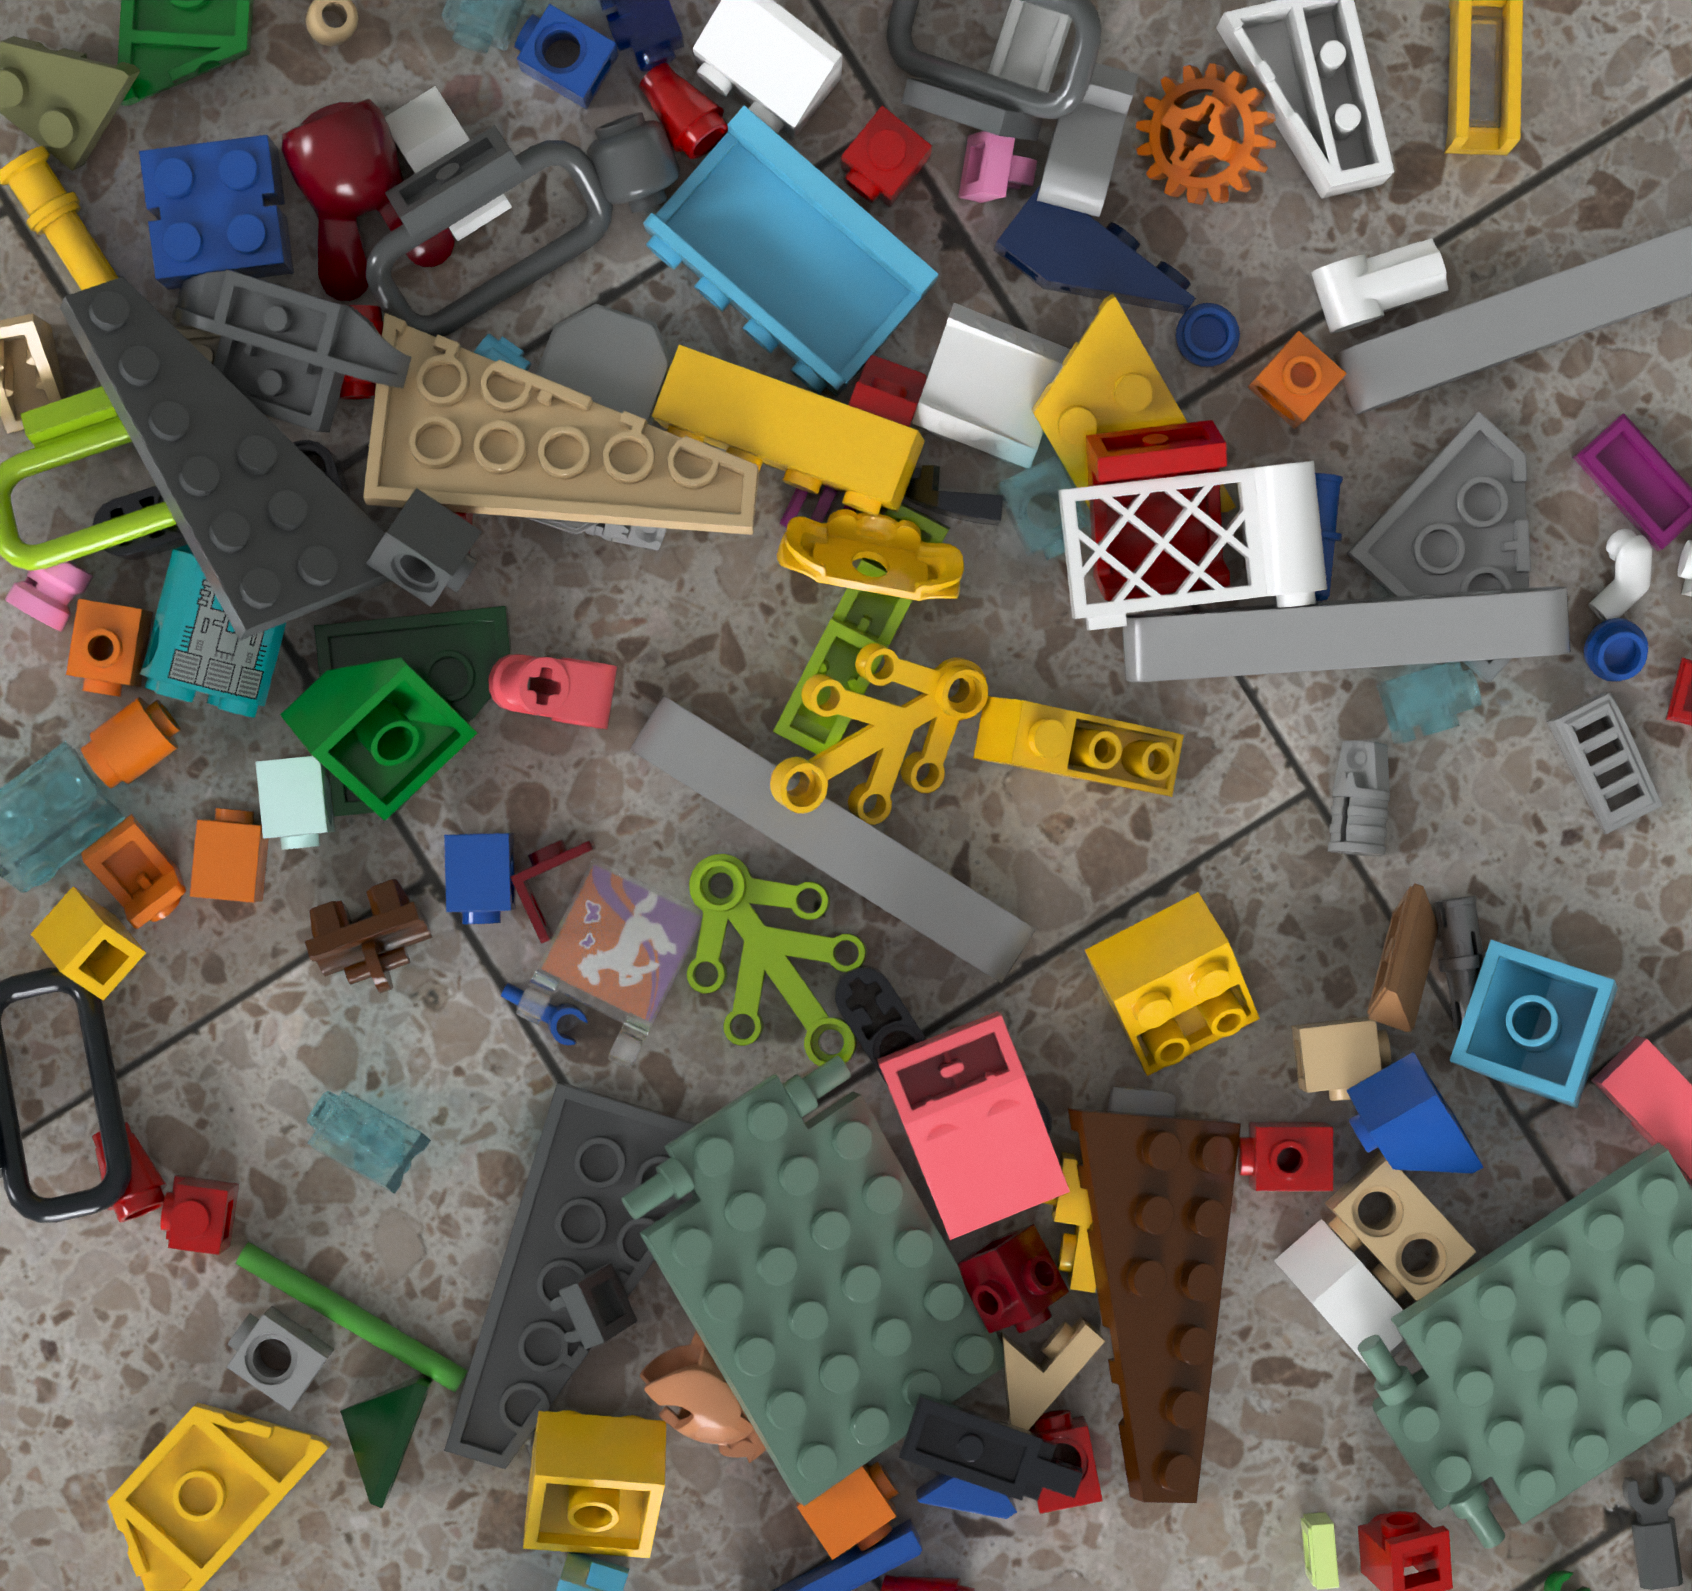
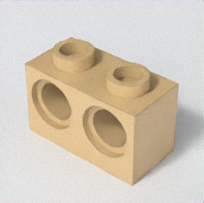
(1407, 1219)

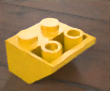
(1173, 983)

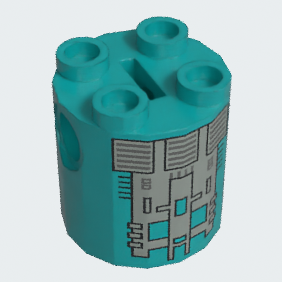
(199, 649)

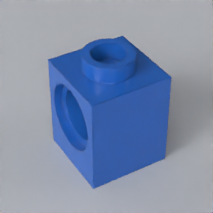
(582, 78)
(479, 876)

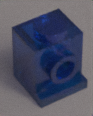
(646, 28)

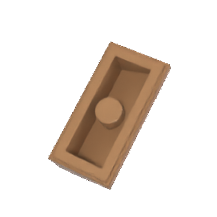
(1404, 961)

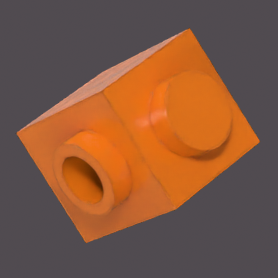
(108, 646)
(853, 1510)

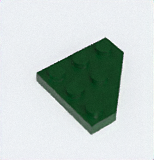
(445, 648)

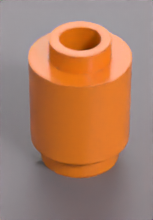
(131, 742)

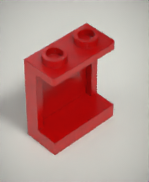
(1154, 455)

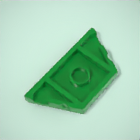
(180, 40)

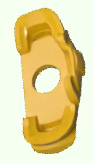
(913, 567)

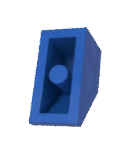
(1410, 1121)

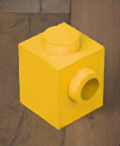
(88, 943)

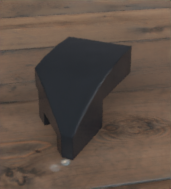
(970, 507)

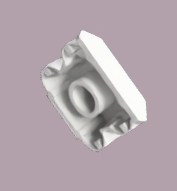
(987, 385)

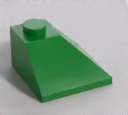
(378, 730)

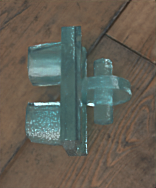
(364, 1138)

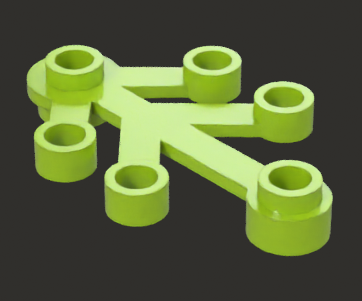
(767, 950)

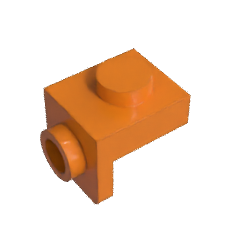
(136, 872)

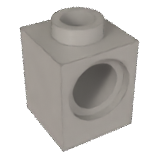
(306, 1350)

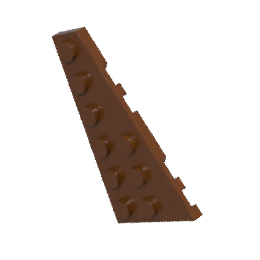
(1158, 1266)

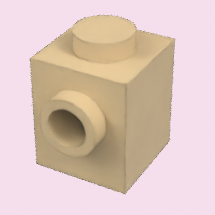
(1339, 1054)

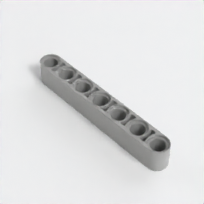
(1518, 322)
(1347, 634)
(834, 841)

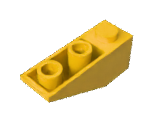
(1078, 745)

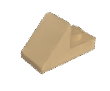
(1035, 1386)

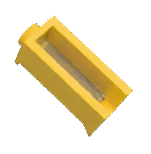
(1484, 76)

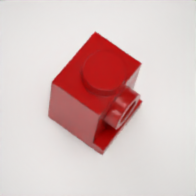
(199, 1214)
(1402, 1541)

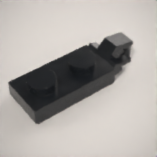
(985, 1451)

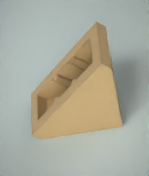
(27, 368)

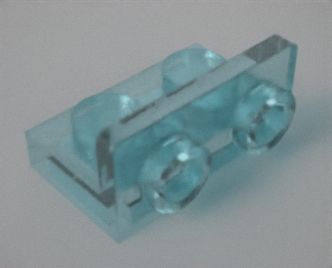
(50, 817)

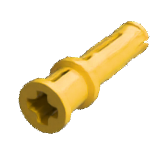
(55, 214)

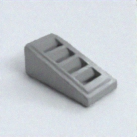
(1563, 729)

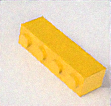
(789, 430)

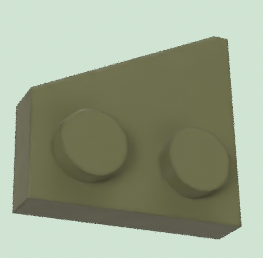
(60, 96)

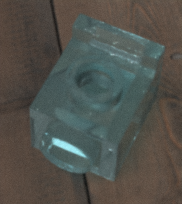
(1428, 700)

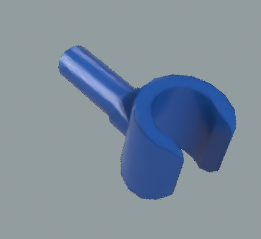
(551, 1015)

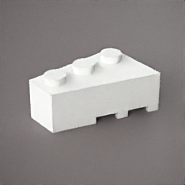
(1317, 85)

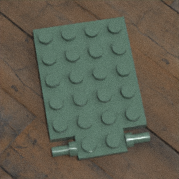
(813, 1276)
(1549, 1350)

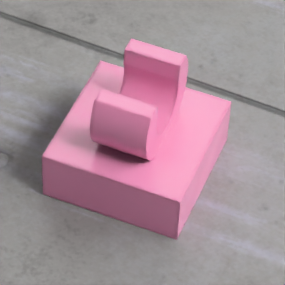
(993, 168)

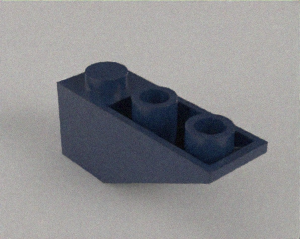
(1081, 257)

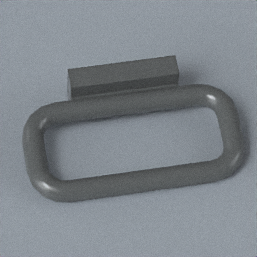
(986, 99)
(457, 188)

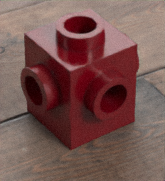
(1013, 1281)

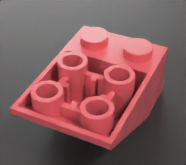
(974, 1125)

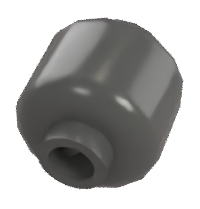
(634, 161)

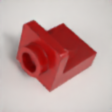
(888, 390)

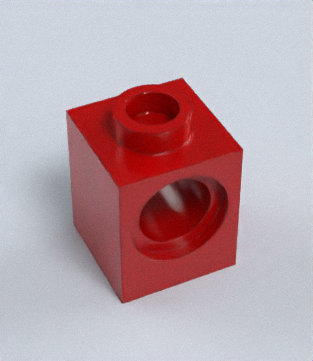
(1061, 1428)

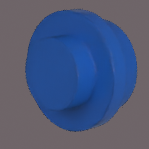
(1207, 335)
(1616, 650)

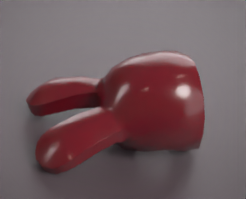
(343, 167)

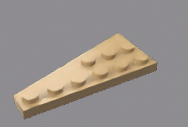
(528, 447)

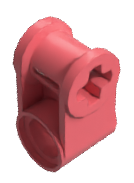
(559, 688)

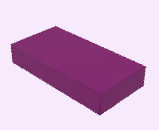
(1638, 481)

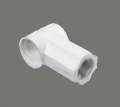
(1364, 288)

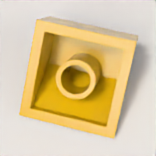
(595, 1484)

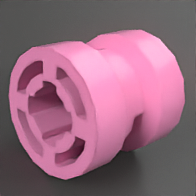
(48, 593)

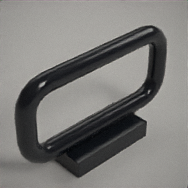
(106, 1098)

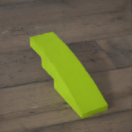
(857, 621)

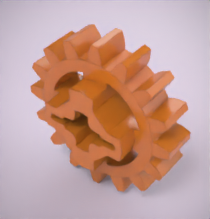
(1221, 115)

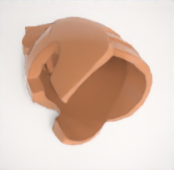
(707, 1405)

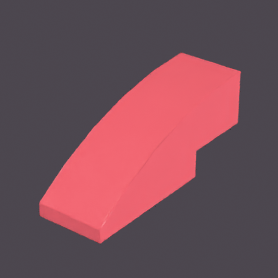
(1652, 1097)

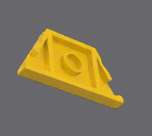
(1105, 388)
(206, 1493)

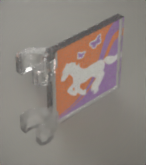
(615, 954)

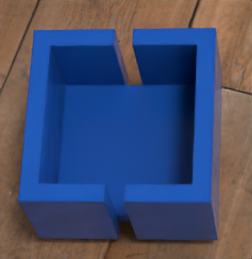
(216, 210)

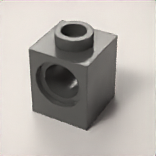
(426, 549)

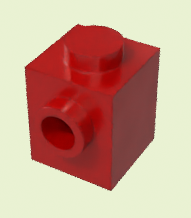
(884, 158)
(1287, 1156)

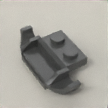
(287, 345)

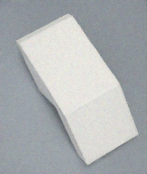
(425, 133)
(1341, 1288)

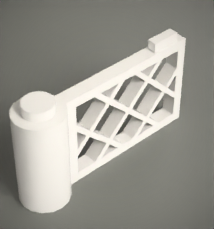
(1278, 536)

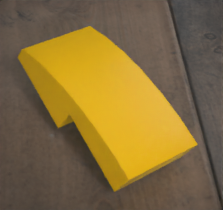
(1075, 1210)

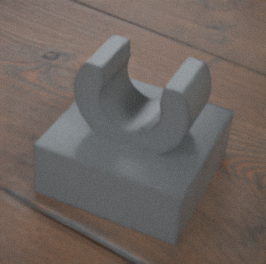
(595, 1307)

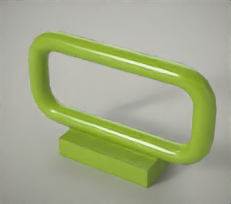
(62, 435)

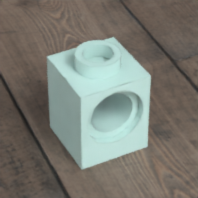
(295, 801)

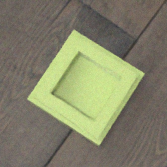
(1320, 1550)

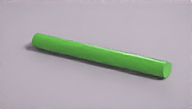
(351, 1317)

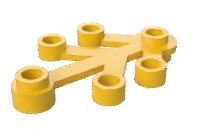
(887, 732)

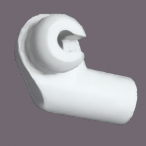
(1632, 574)

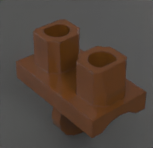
(370, 945)

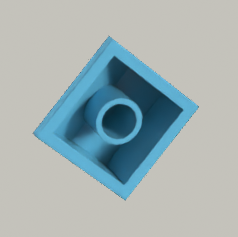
(1534, 1023)

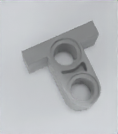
(1087, 143)

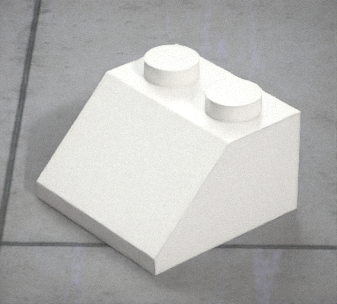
(767, 62)

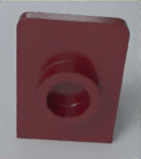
(543, 861)

